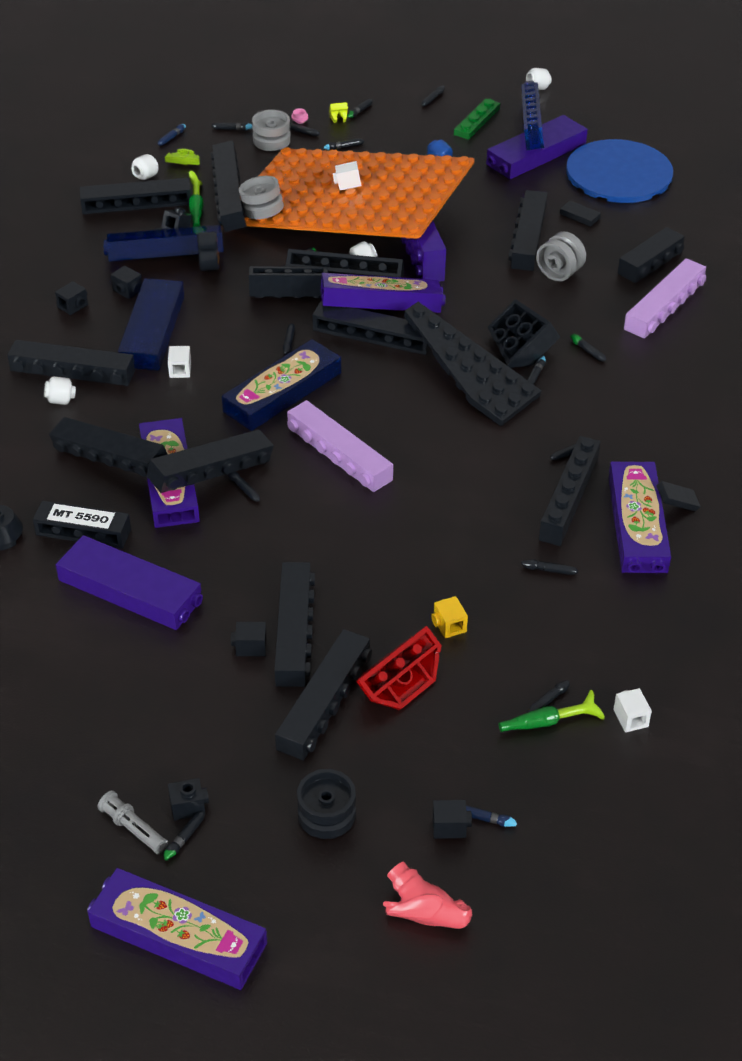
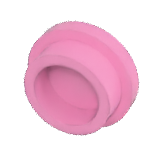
(299, 115)

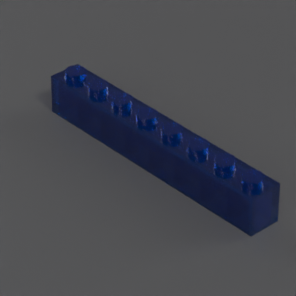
(532, 115)

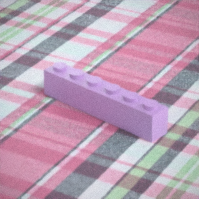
(665, 298)
(340, 446)

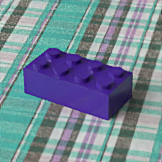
(427, 254)

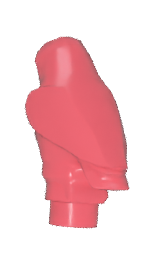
(424, 901)

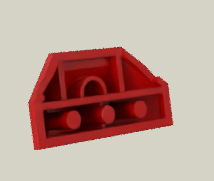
(403, 671)

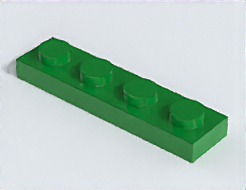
(477, 118)

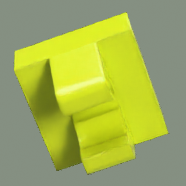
(338, 110)

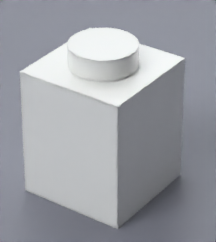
(347, 175)
(179, 361)
(632, 710)

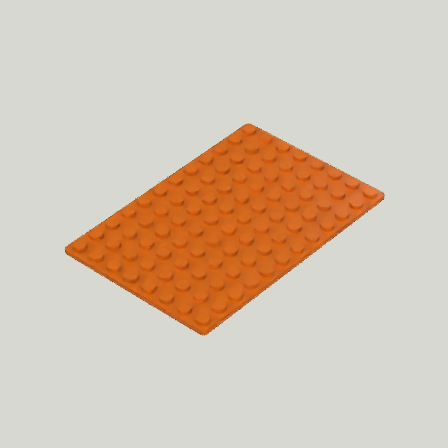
(395, 196)

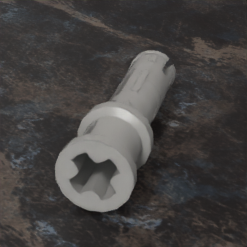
(125, 816)

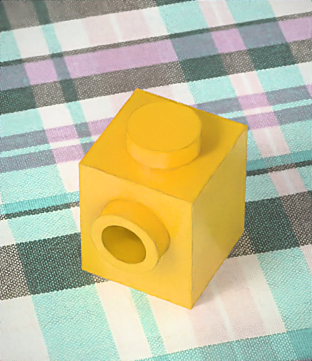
(450, 617)

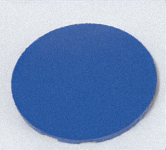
(619, 170)

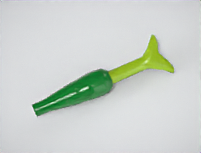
(196, 201)
(550, 715)

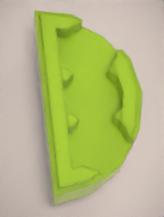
(183, 157)

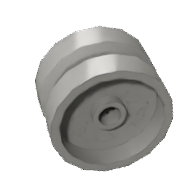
(271, 130)
(261, 197)
(561, 256)

